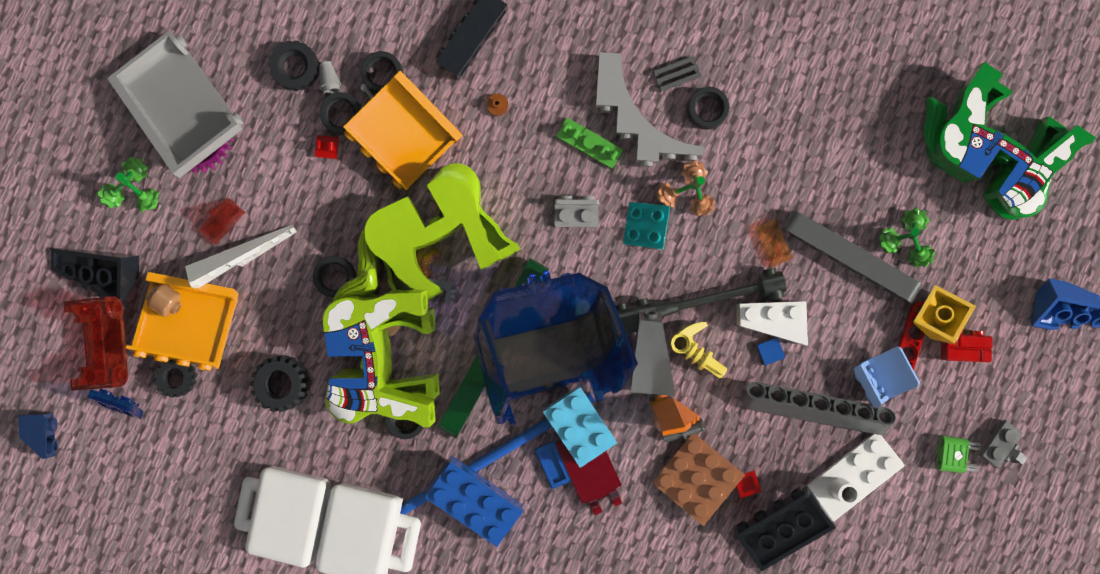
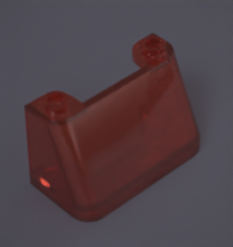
(102, 342)

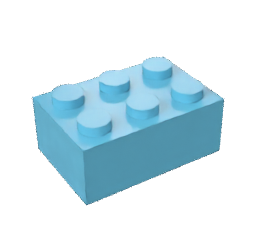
(579, 426)

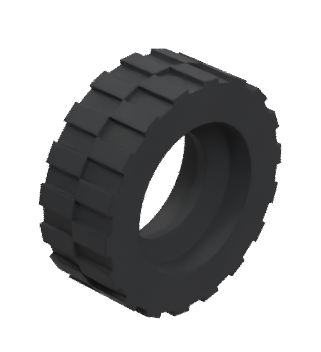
(288, 49)

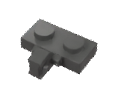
(1003, 446)

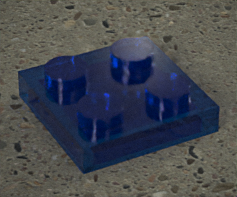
(123, 405)

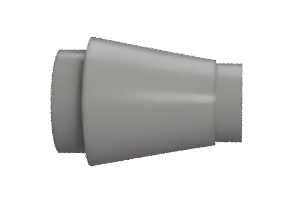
(328, 78)

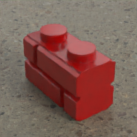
(968, 348)

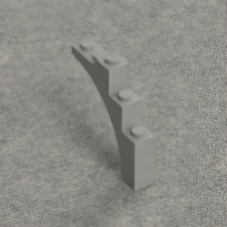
(651, 143)

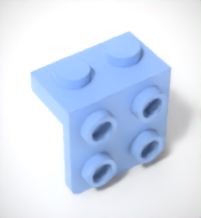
(886, 376)

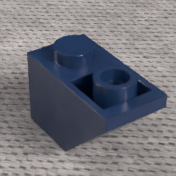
(39, 433)

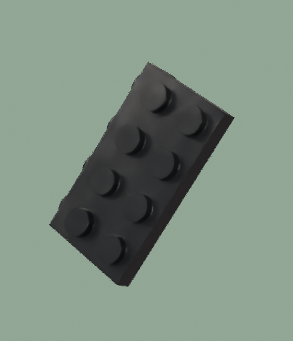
(784, 528)

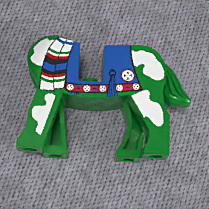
(967, 147)

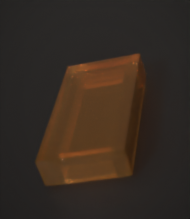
(773, 243)

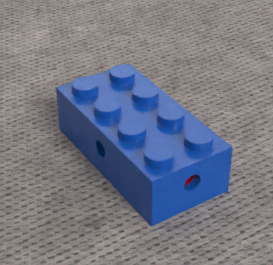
(473, 501)

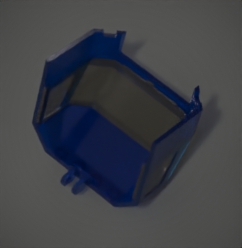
(551, 338)

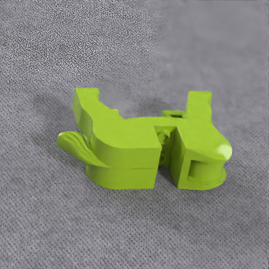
(400, 230)

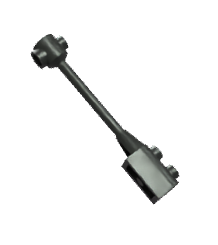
(770, 285)

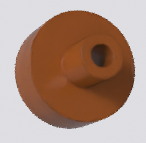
(501, 108)

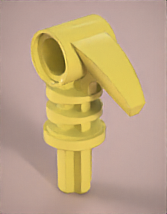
(697, 355)

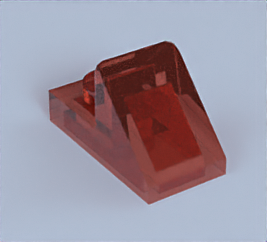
(222, 220)

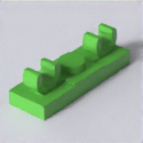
(589, 143)

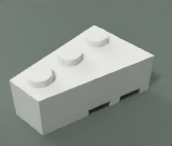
(776, 319)

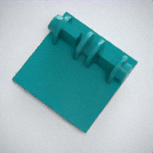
(646, 225)

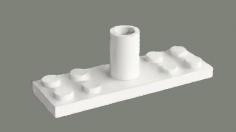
(858, 472)

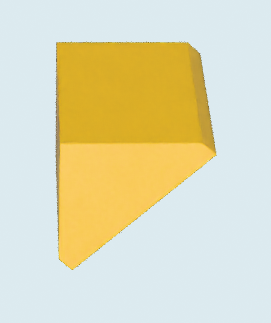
(943, 315)

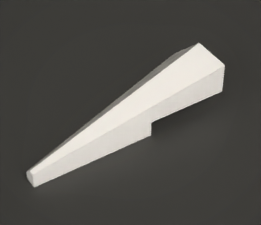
(213, 266)

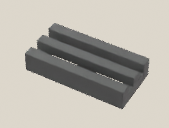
(679, 82)

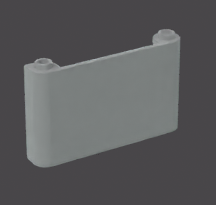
(175, 103)

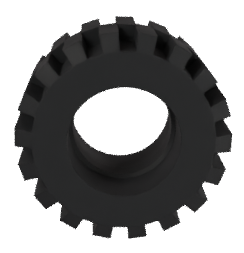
(262, 383)

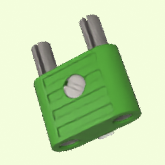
(953, 454)

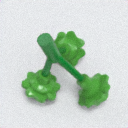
(134, 170)
(914, 221)

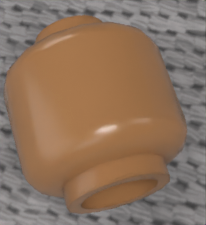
(164, 300)

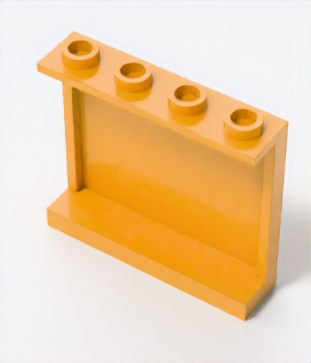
(402, 131)
(194, 333)

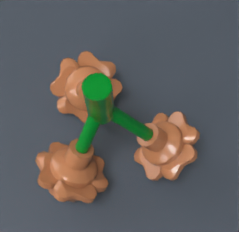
(694, 173)

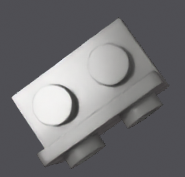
(576, 213)

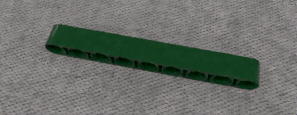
(474, 382)

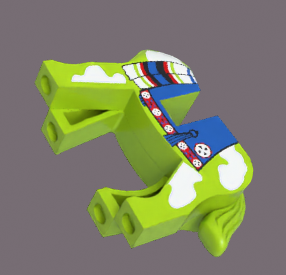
(357, 327)

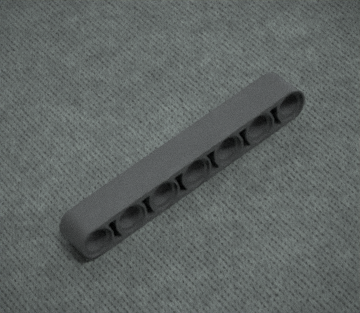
(851, 255)
(828, 407)

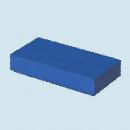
(552, 464)

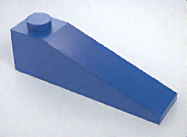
(1064, 303)

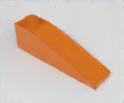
(671, 415)

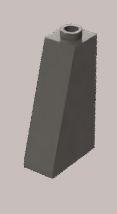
(653, 370)

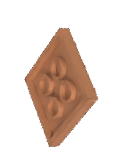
(698, 479)

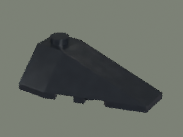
(102, 272)

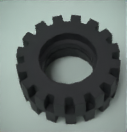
(169, 390)

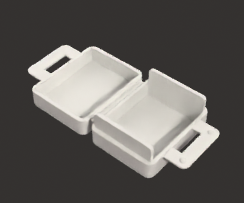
(343, 527)

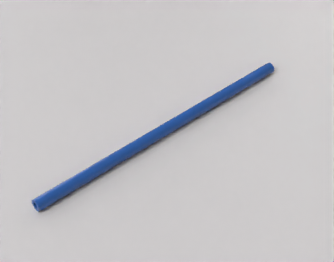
(491, 456)

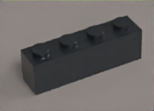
(470, 36)

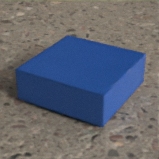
(770, 351)

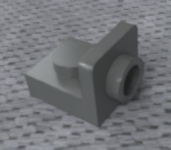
(450, 290)

